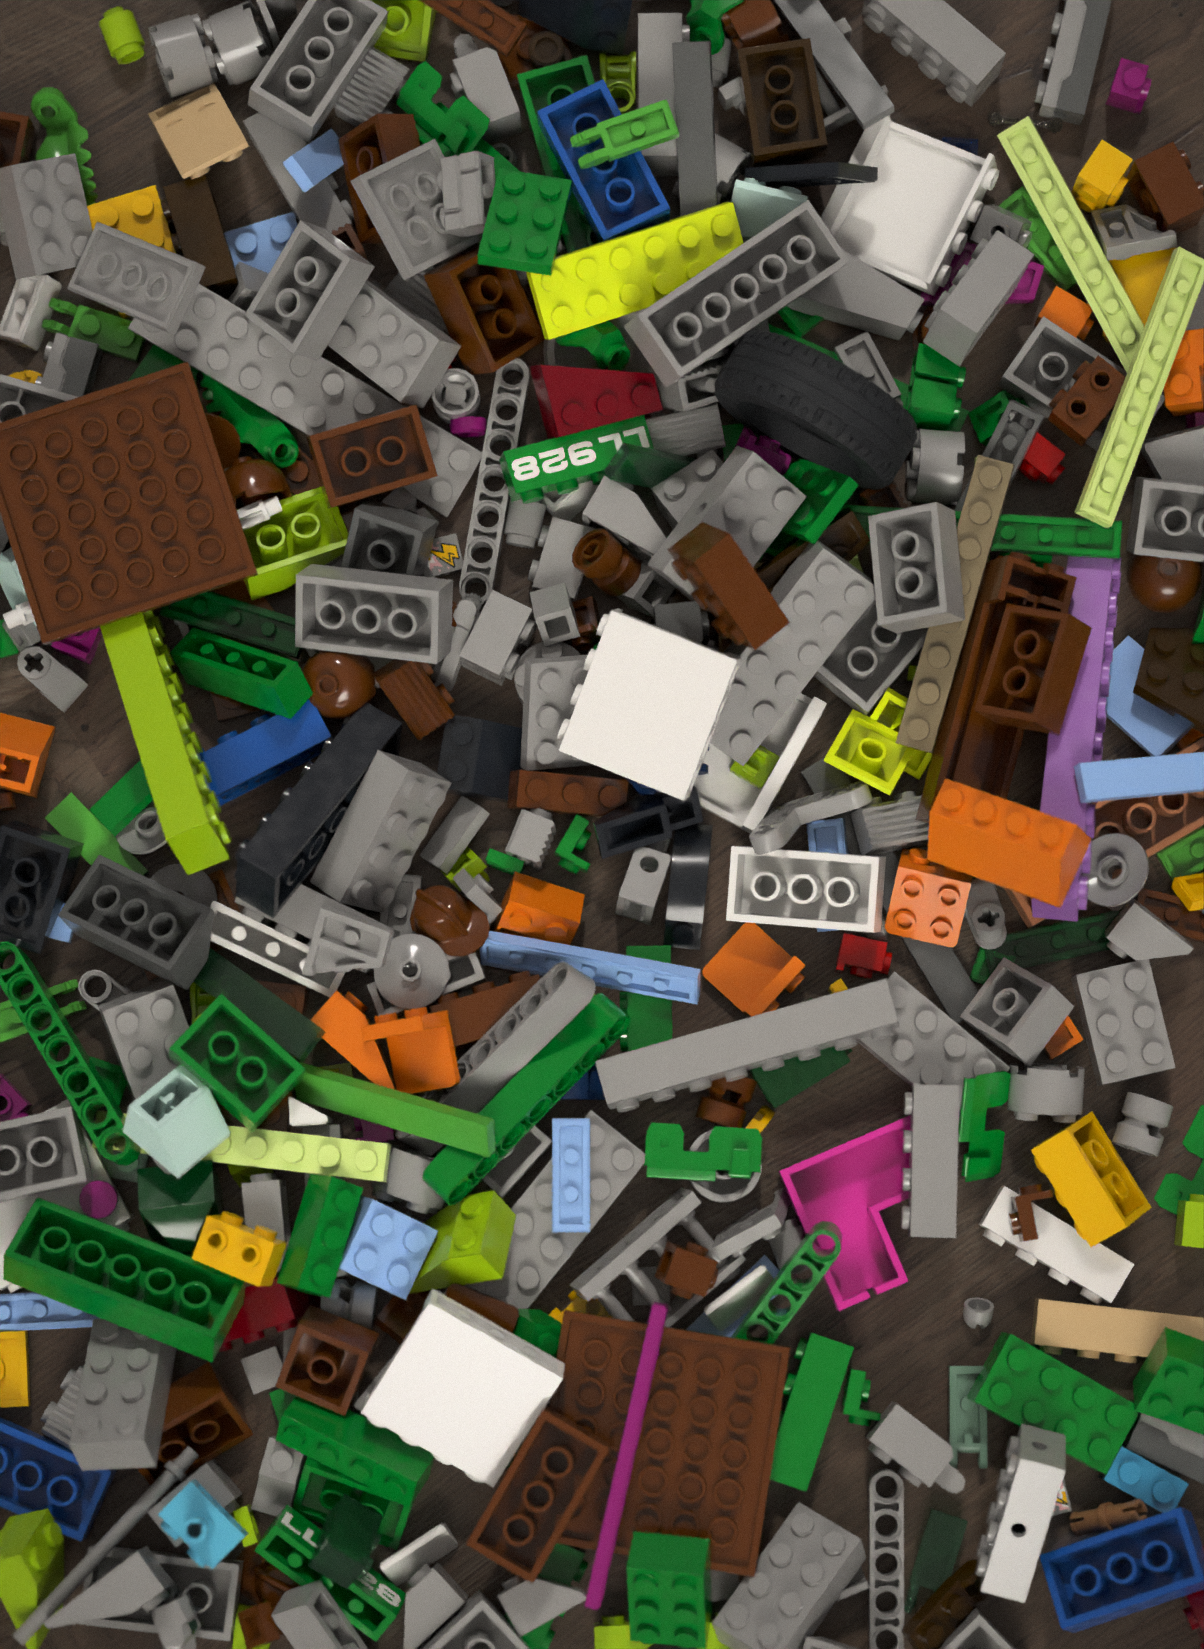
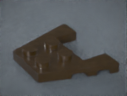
(1173, 674)

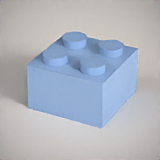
(386, 1247)

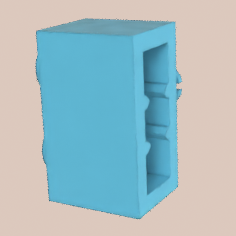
(201, 1525)

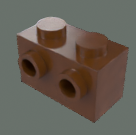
(1088, 400)

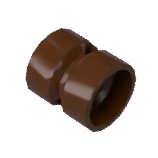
(606, 562)
(724, 1112)

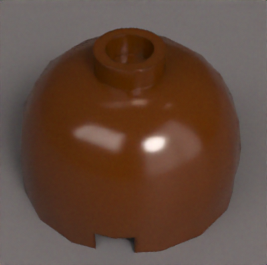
(256, 480)
(1163, 582)
(339, 682)

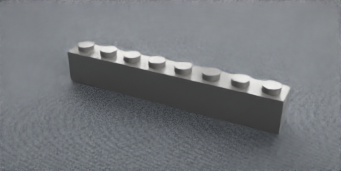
(747, 1045)

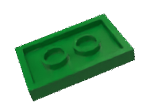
(524, 222)
(825, 497)

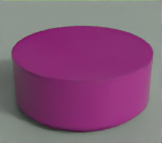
(468, 427)
(98, 1199)

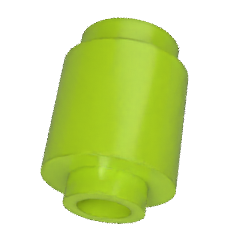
(122, 35)

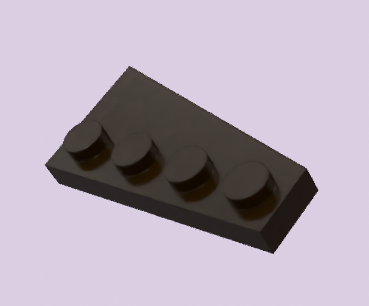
(842, 536)

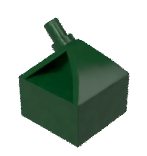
(176, 1207)

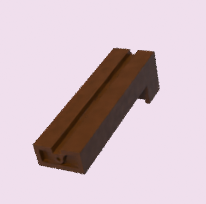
(968, 744)

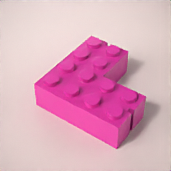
(849, 1190)

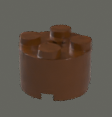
(753, 24)

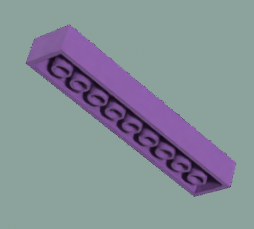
(1079, 739)

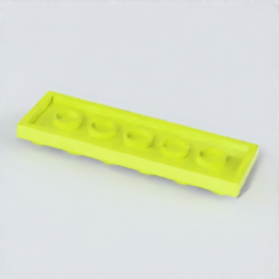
(631, 270)

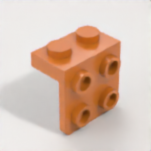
(927, 900)
(753, 971)
(418, 1049)

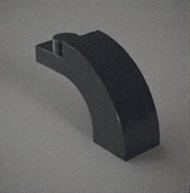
(688, 886)

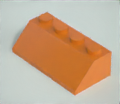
(1005, 843)

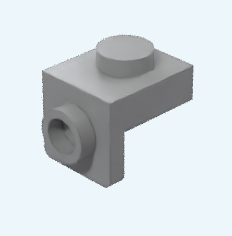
(478, 891)

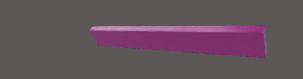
(626, 1455)

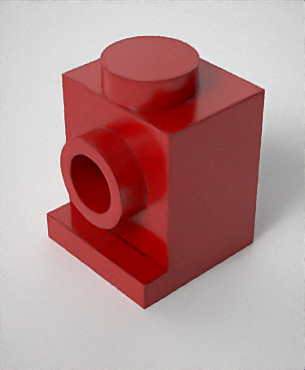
(1042, 461)
(863, 956)

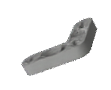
(786, 818)

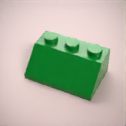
(323, 1487)

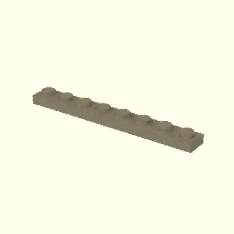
(945, 641)

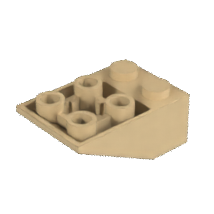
(198, 131)

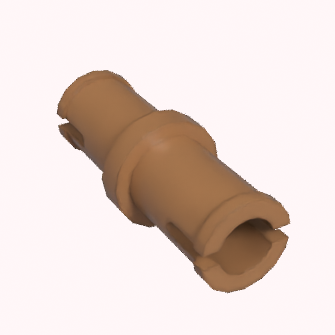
(1107, 1517)

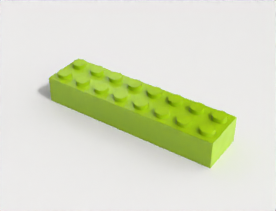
(166, 741)

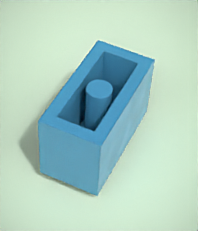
(1145, 1481)

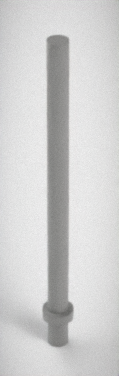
(173, 1472)

